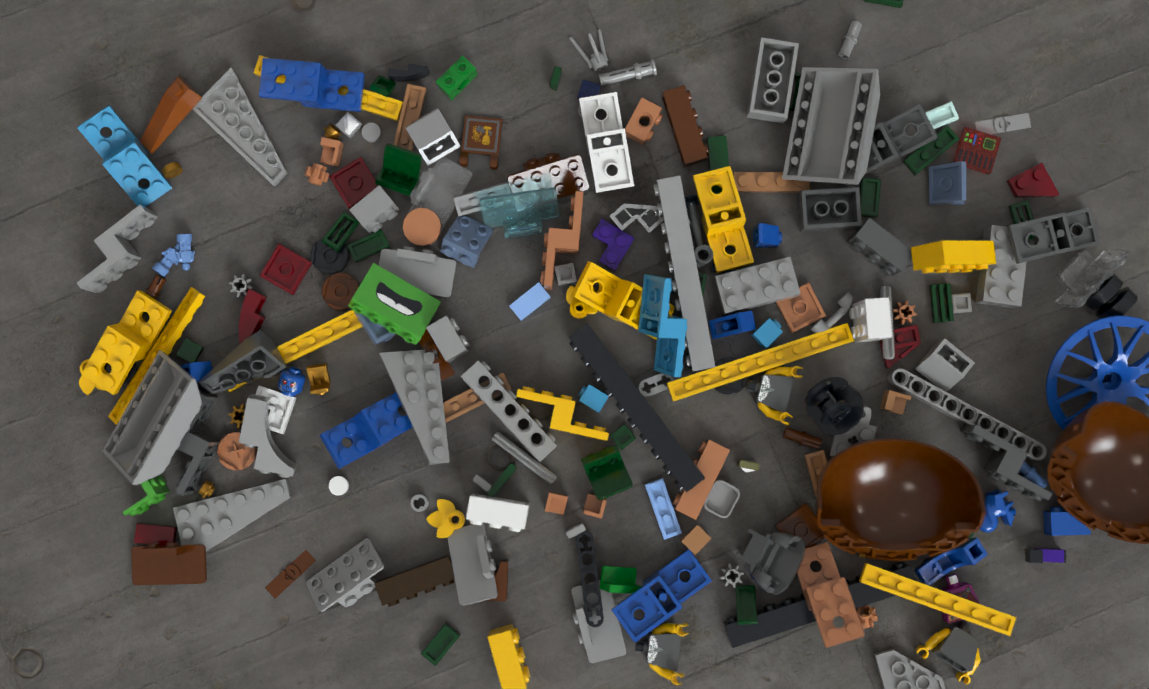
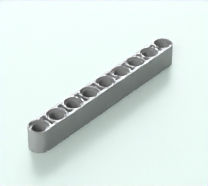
(958, 408)

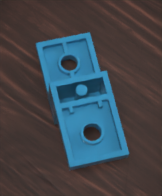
(124, 156)
(658, 323)

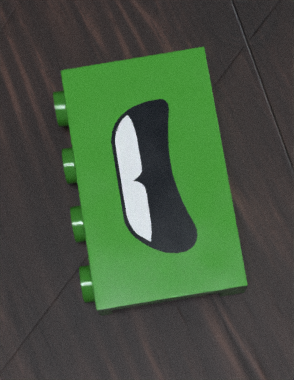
(394, 304)

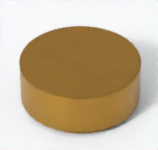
(172, 170)

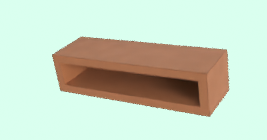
(709, 463)

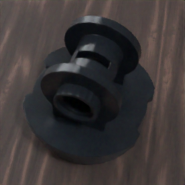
(834, 405)

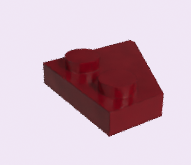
(1033, 183)
(904, 341)

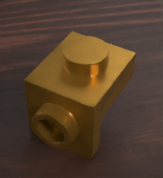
(319, 378)

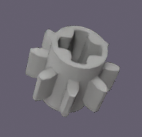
(235, 285)
(736, 578)

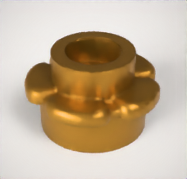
(332, 132)
(207, 489)

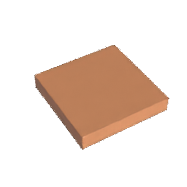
(802, 309)

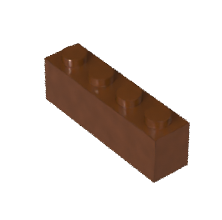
(684, 126)

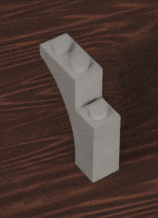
(256, 432)

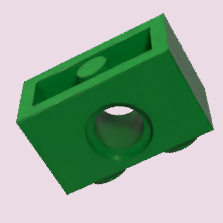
(456, 78)

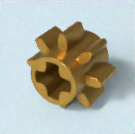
(236, 413)

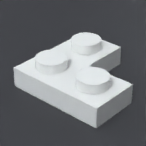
(280, 408)

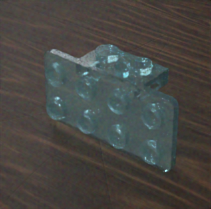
(520, 211)

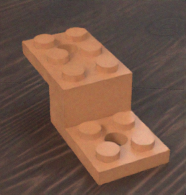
(562, 241)
(828, 597)

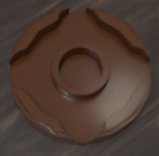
(339, 290)

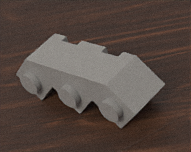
(645, 214)

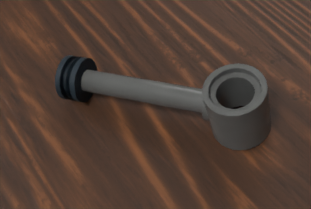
(691, 201)

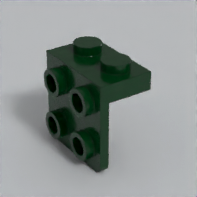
(399, 169)
(607, 472)

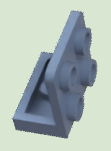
(466, 240)

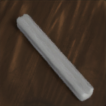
(888, 344)
(524, 458)

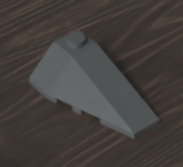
(248, 361)

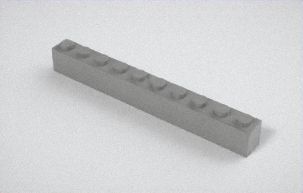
(685, 272)

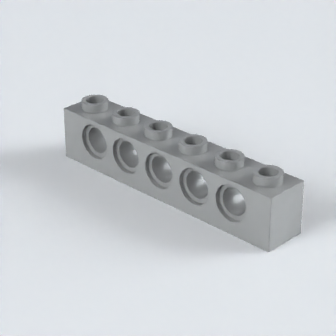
(538, 450)

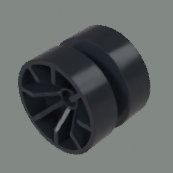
(1111, 299)

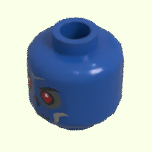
(291, 381)

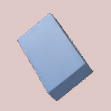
(529, 301)

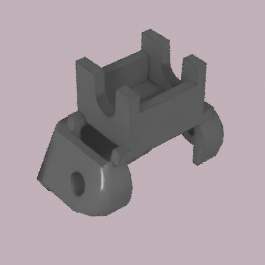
(775, 557)

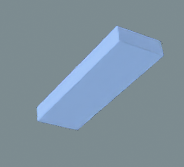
(663, 508)

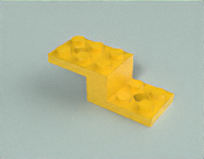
(723, 219)
(615, 296)
(126, 342)
(562, 413)

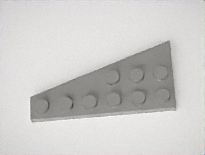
(234, 119)
(420, 393)
(223, 516)

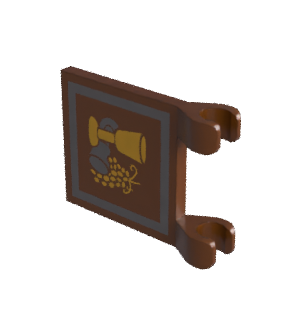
(481, 137)

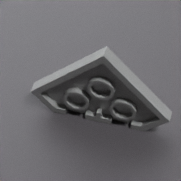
(903, 673)

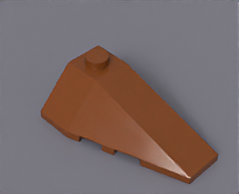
(172, 109)

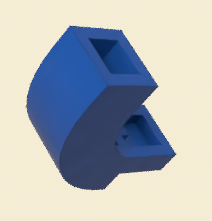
(941, 564)

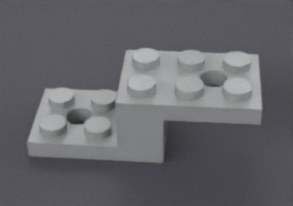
(118, 249)

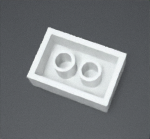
(871, 320)
(497, 512)

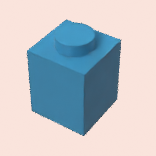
(767, 333)
(592, 397)

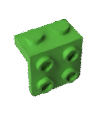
(156, 491)

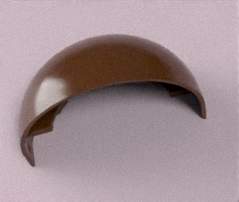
(1104, 470)
(897, 500)

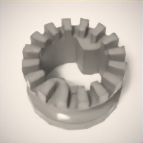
(421, 508)

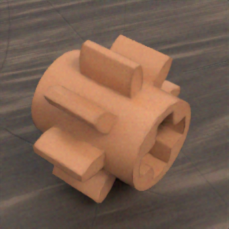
(317, 174)
(900, 316)
(867, 616)

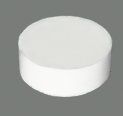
(338, 485)

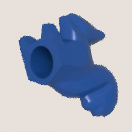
(996, 507)

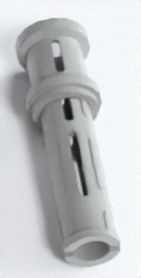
(636, 71)

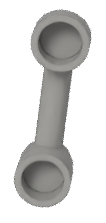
(845, 303)

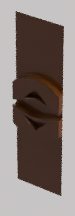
(427, 344)
(290, 574)

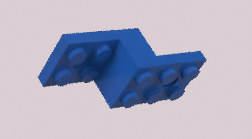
(311, 85)
(366, 431)
(661, 595)

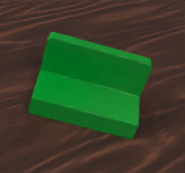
(618, 579)

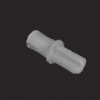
(850, 40)

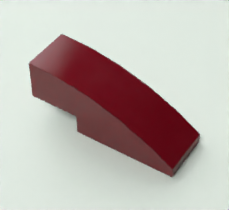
(250, 320)

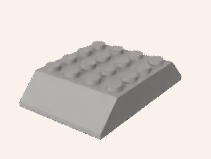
(833, 125)
(154, 421)

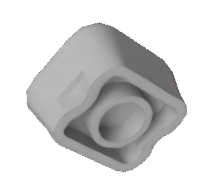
(722, 499)

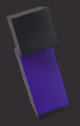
(1041, 555)

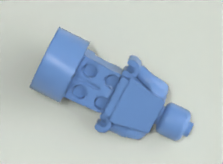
(185, 254)
(167, 261)

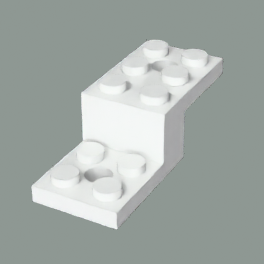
(606, 142)

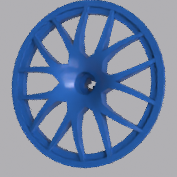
(1120, 374)

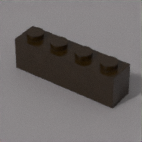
(415, 580)

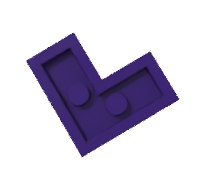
(617, 242)

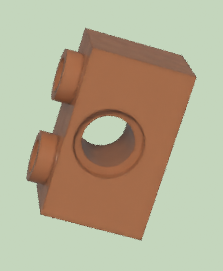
(644, 110)

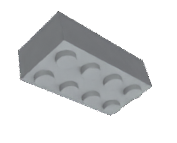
(772, 80)
(1004, 281)
(757, 286)

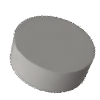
(371, 132)

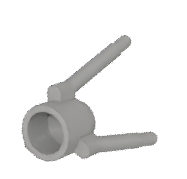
(598, 60)

